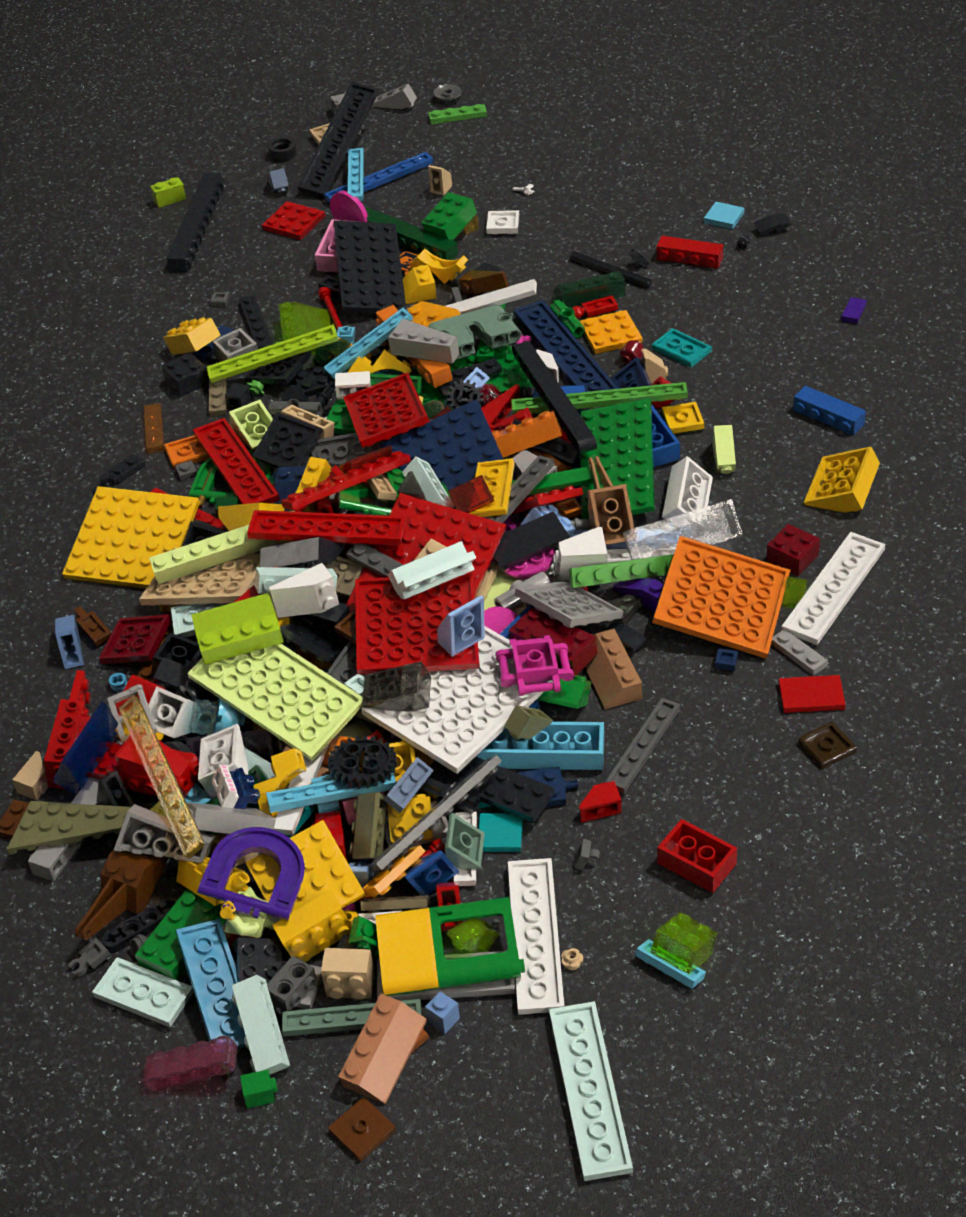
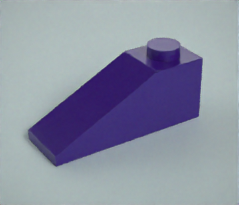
(644, 588)

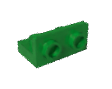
(364, 935)

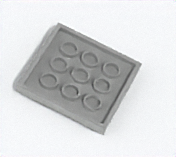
(568, 604)

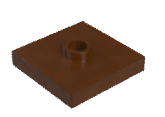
(362, 1129)

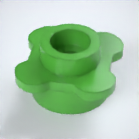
(256, 387)

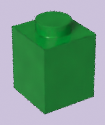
(258, 1088)

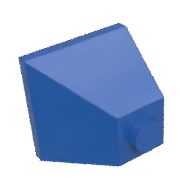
(431, 871)

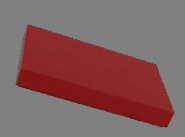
(811, 693)

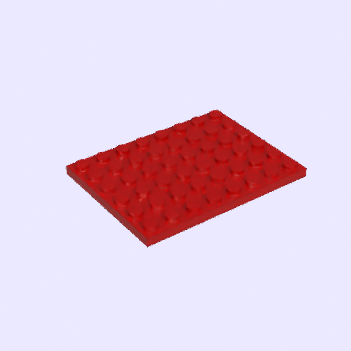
(445, 525)

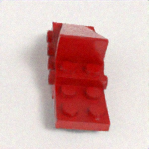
(68, 724)
(133, 773)

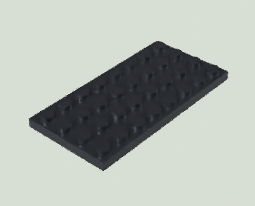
(368, 266)

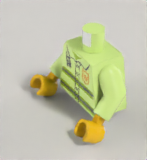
(243, 924)

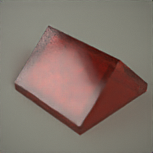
(471, 495)

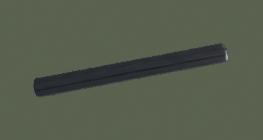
(608, 268)

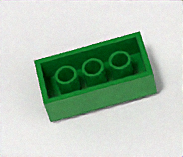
(161, 949)

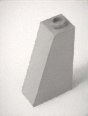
(228, 820)

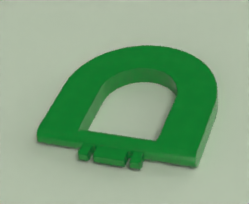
(208, 492)
(350, 500)

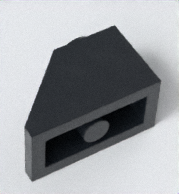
(113, 792)

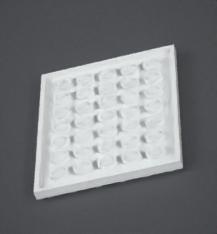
(464, 709)

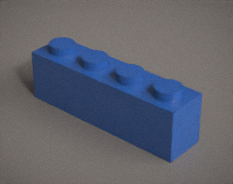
(829, 410)

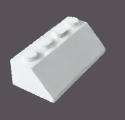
(687, 489)

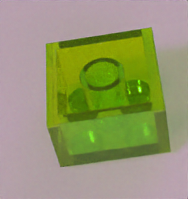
(684, 942)

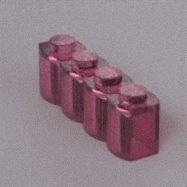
(190, 1063)

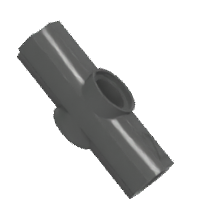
(278, 406)

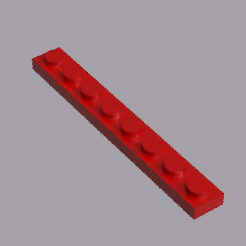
(345, 481)

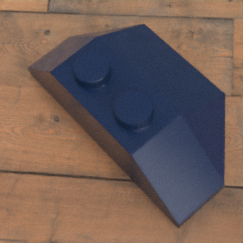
(287, 480)

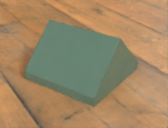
(464, 843)

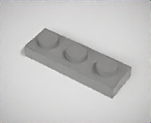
(799, 652)

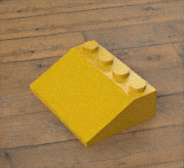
(843, 480)

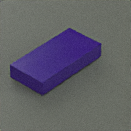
(854, 310)

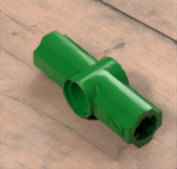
(568, 318)

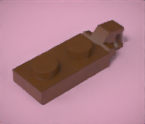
(92, 626)

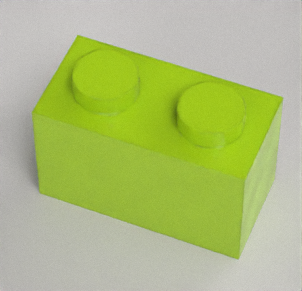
(168, 192)

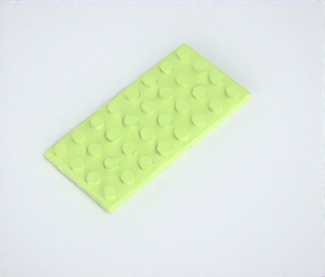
(282, 695)

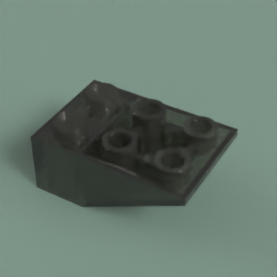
(398, 688)

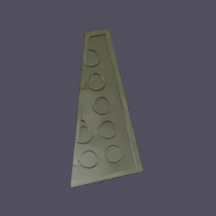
(64, 824)

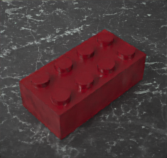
(536, 624)

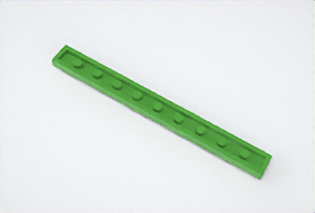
(608, 397)

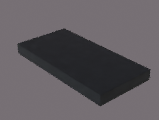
(529, 540)

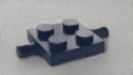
(553, 778)

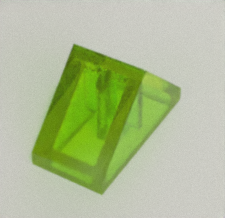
(794, 591)

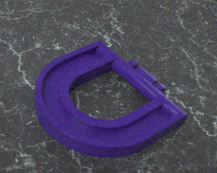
(263, 841)

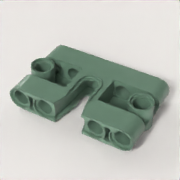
(489, 323)

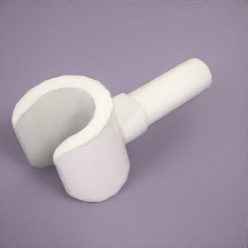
(527, 190)

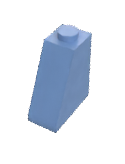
(69, 641)

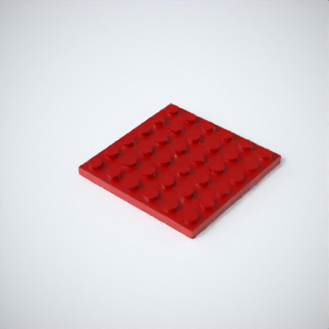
(405, 630)

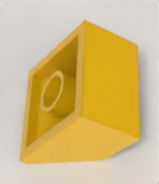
(419, 285)

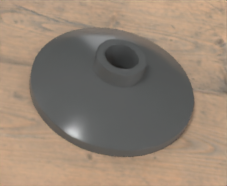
(447, 92)

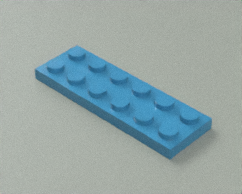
(212, 977)

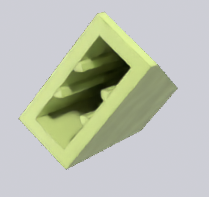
(723, 449)

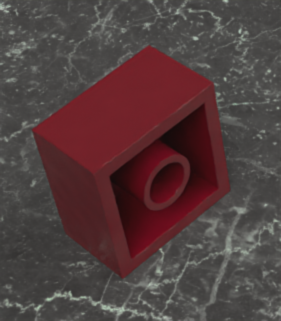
(793, 549)

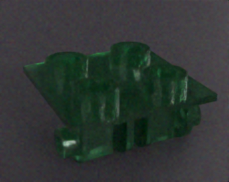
(329, 352)

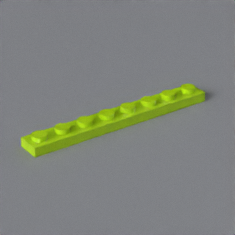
(272, 353)

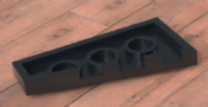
(490, 368)

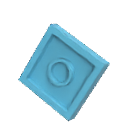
(724, 215)

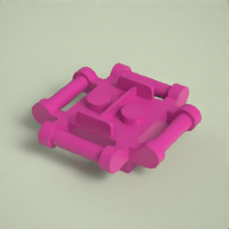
(535, 665)

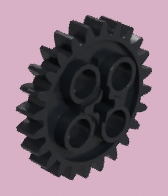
(347, 760)

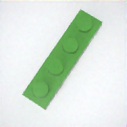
(457, 114)

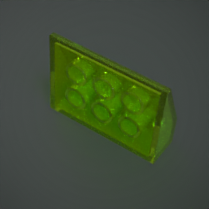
(301, 319)

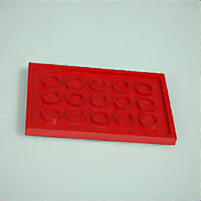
(386, 410)

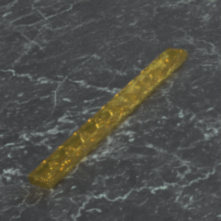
(162, 777)

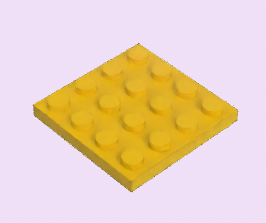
(323, 871)

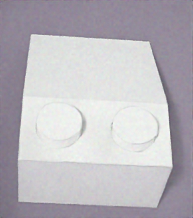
(304, 593)
(221, 748)

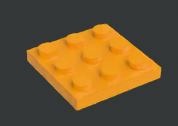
(610, 331)

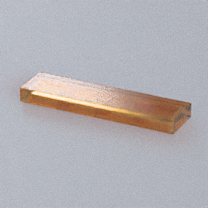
(154, 428)

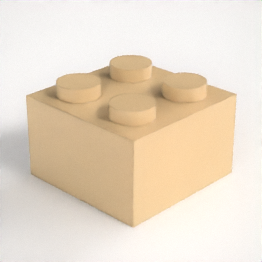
(348, 973)

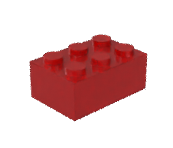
(697, 855)

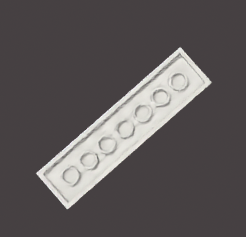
(833, 588)
(536, 935)

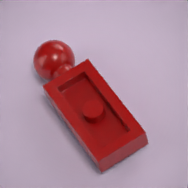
(596, 307)

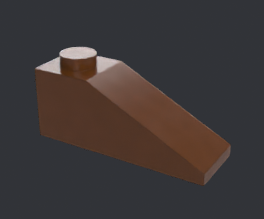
(482, 281)

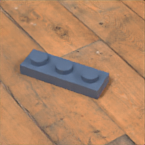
(408, 785)

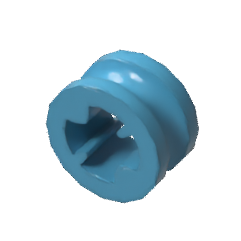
(117, 682)

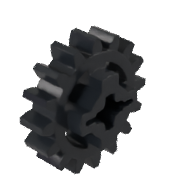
(463, 390)

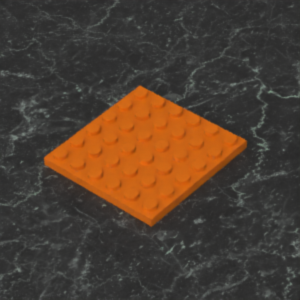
(722, 597)

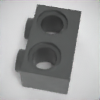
(288, 982)

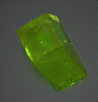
(473, 935)

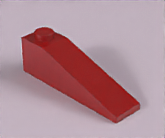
(501, 406)

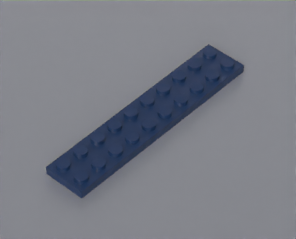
(567, 352)

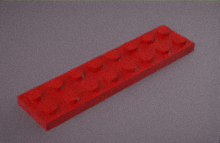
(235, 463)
(330, 526)

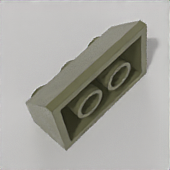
(368, 827)

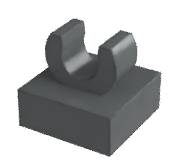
(585, 855)

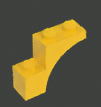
(442, 268)
(385, 362)
(286, 768)

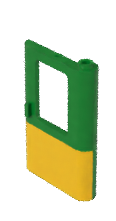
(414, 953)

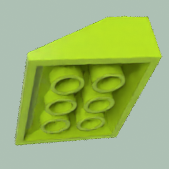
(237, 628)

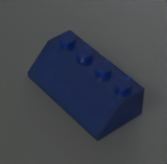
(87, 749)

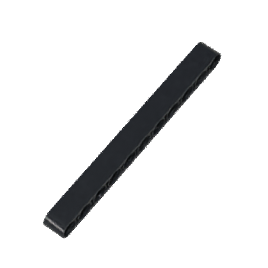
(554, 397)

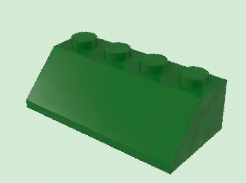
(572, 693)

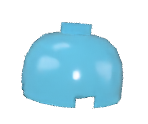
(227, 716)

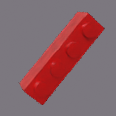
(690, 251)

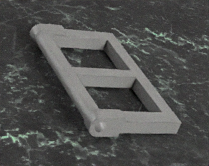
(138, 689)

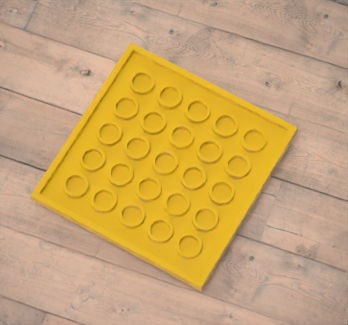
(124, 532)

